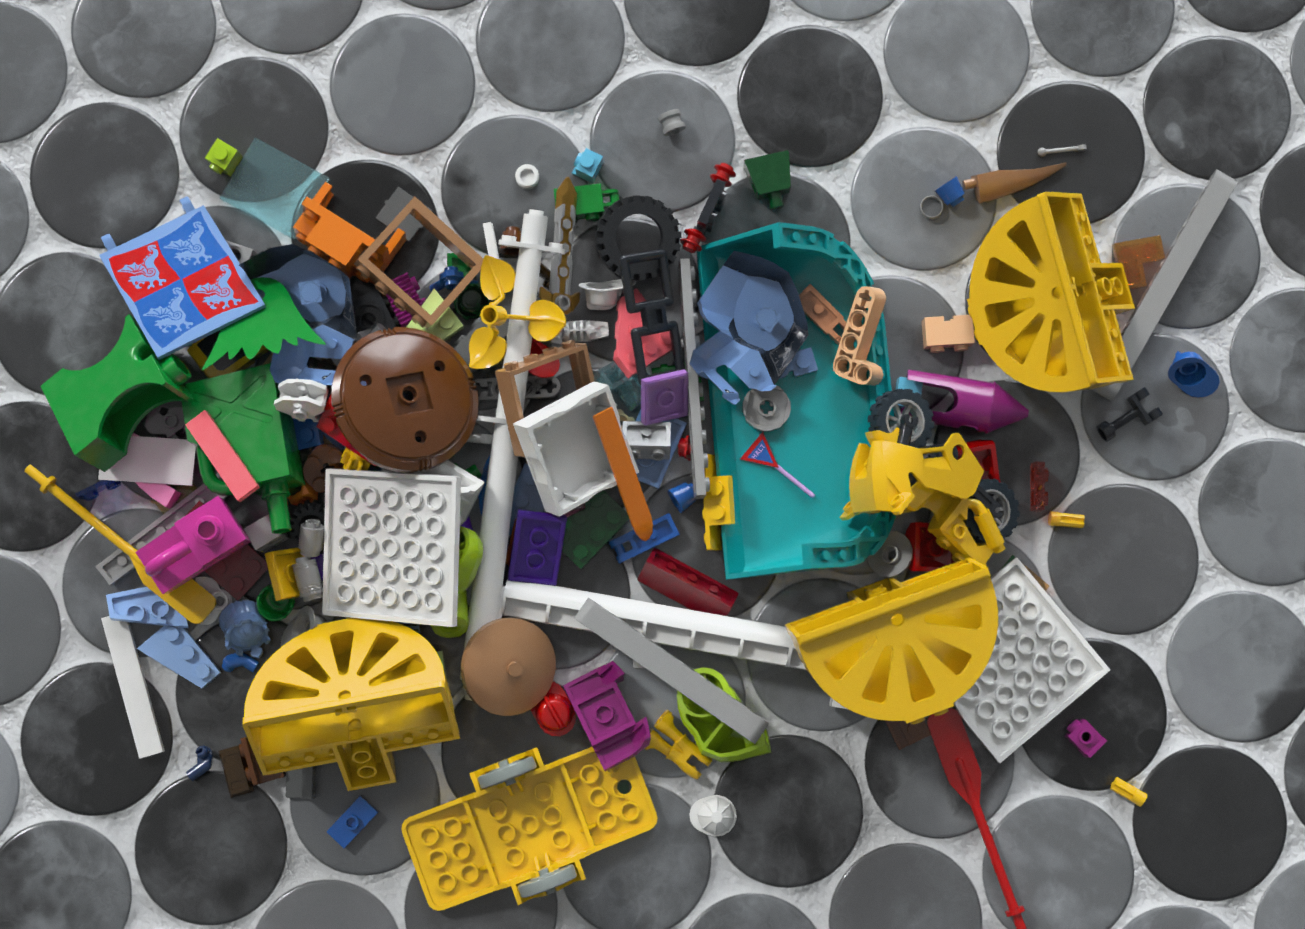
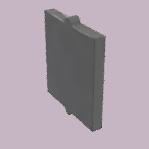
(393, 207)

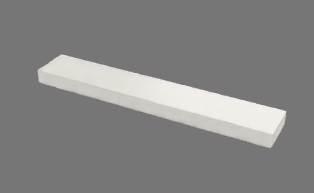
(133, 687)

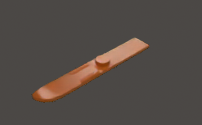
(624, 473)

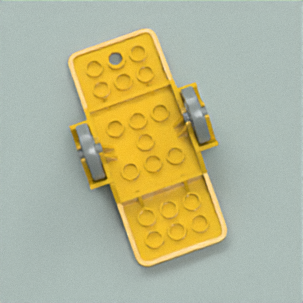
(525, 827)

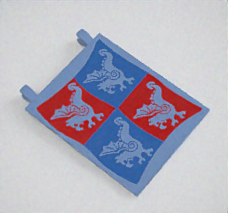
(181, 280)

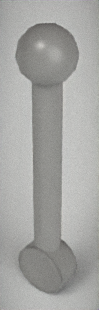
(1042, 151)

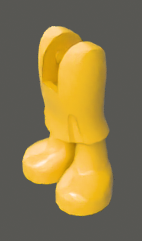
(680, 750)

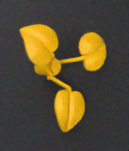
(485, 345)

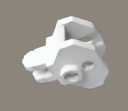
(302, 399)

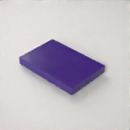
(537, 547)

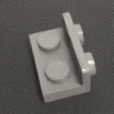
(648, 441)

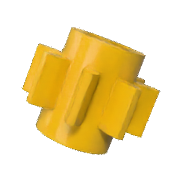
(353, 461)

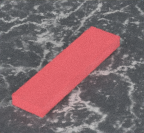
(222, 456)

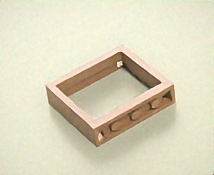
(441, 232)
(507, 386)

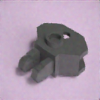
(168, 425)

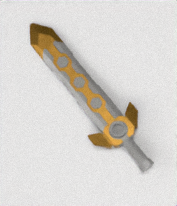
(561, 265)

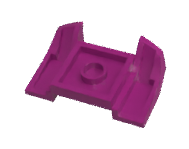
(607, 716)

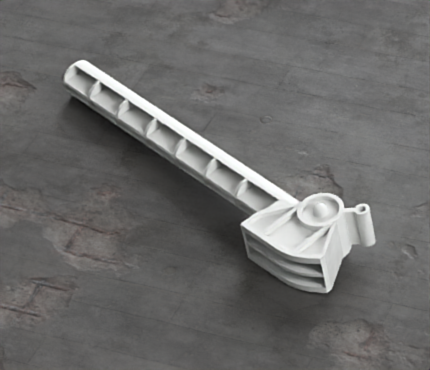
(658, 623)

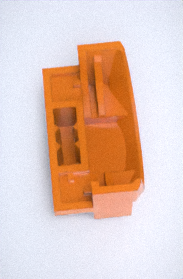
(339, 240)

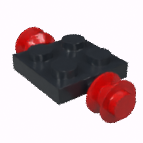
(708, 215)

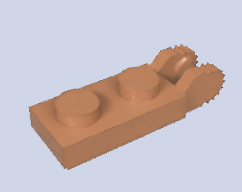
(821, 312)

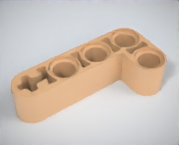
(864, 336)

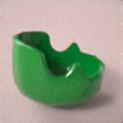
(272, 609)

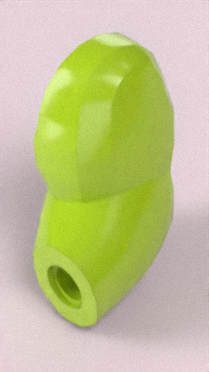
(469, 561)
(712, 735)

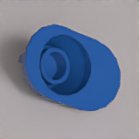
(1193, 374)

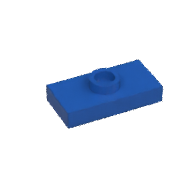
(352, 821)

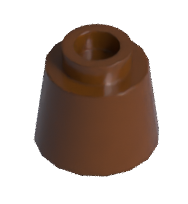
(511, 231)

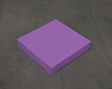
(664, 397)

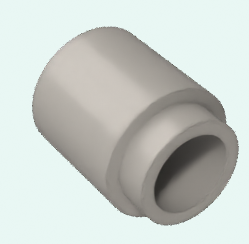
(311, 538)

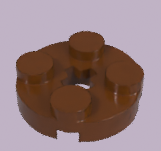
(315, 462)

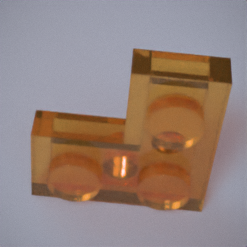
(1134, 254)

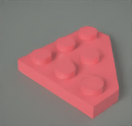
(654, 345)

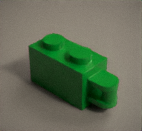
(590, 201)

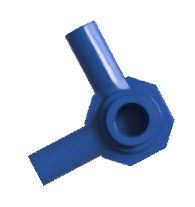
(449, 279)

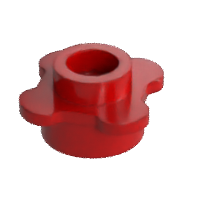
(684, 448)

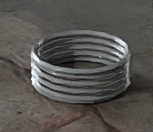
(931, 217)

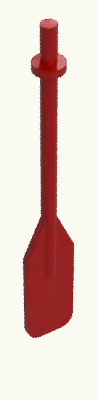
(965, 777)

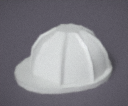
(713, 815)

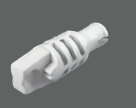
(585, 330)

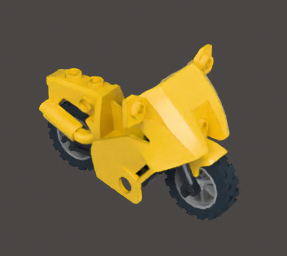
(906, 475)

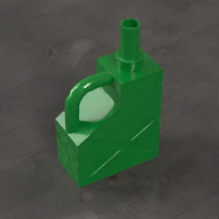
(257, 432)

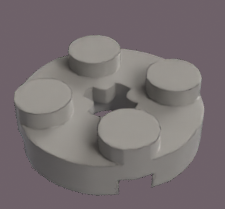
(774, 419)

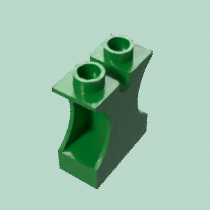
(108, 400)

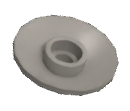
(881, 560)

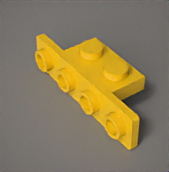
(717, 506)

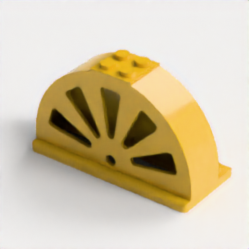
(1048, 300)
(903, 644)
(349, 699)

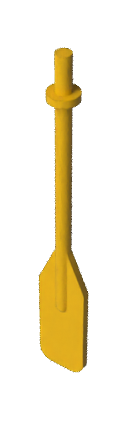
(189, 599)

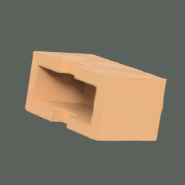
(942, 334)

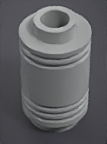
(308, 578)

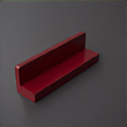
(686, 584)

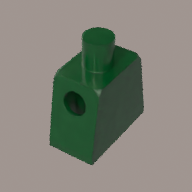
(769, 177)

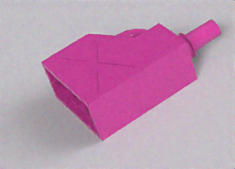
(193, 545)

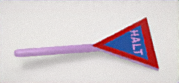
(761, 453)

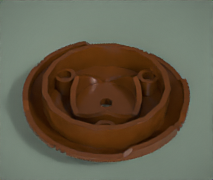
(386, 424)

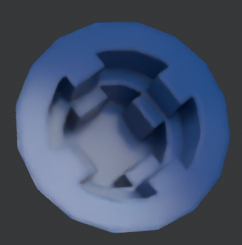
(951, 192)
(682, 496)

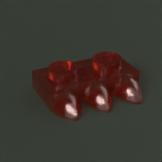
(1038, 496)

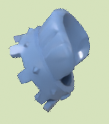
(244, 628)

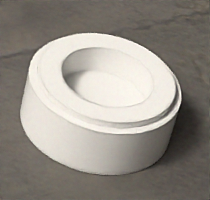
(527, 176)

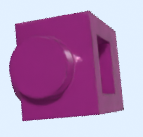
(1089, 747)

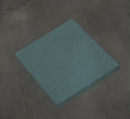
(272, 186)

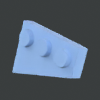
(143, 607)
(182, 654)

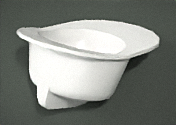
(603, 294)

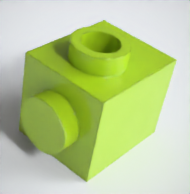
(223, 158)

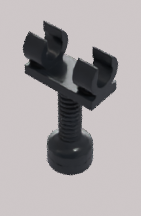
(1107, 430)

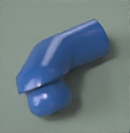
(233, 661)

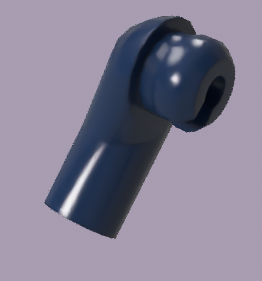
(204, 762)

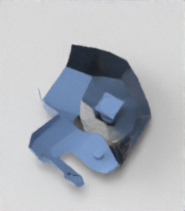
(322, 299)
(755, 322)

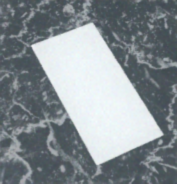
(154, 462)

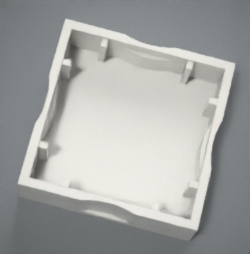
(567, 449)

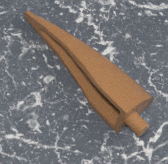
(1005, 182)

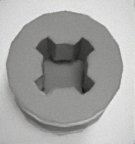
(671, 122)

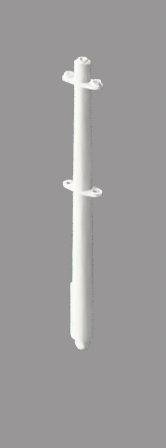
(498, 500)

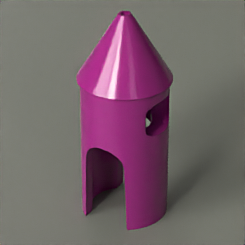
(975, 402)

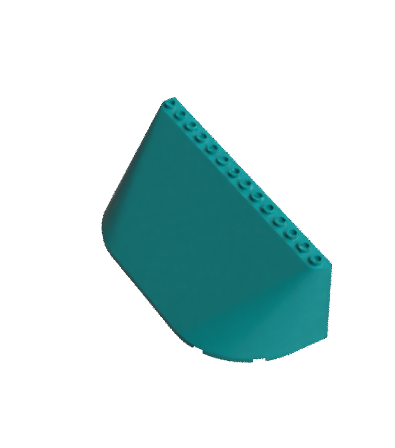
(775, 521)

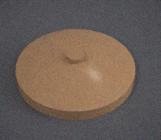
(508, 666)

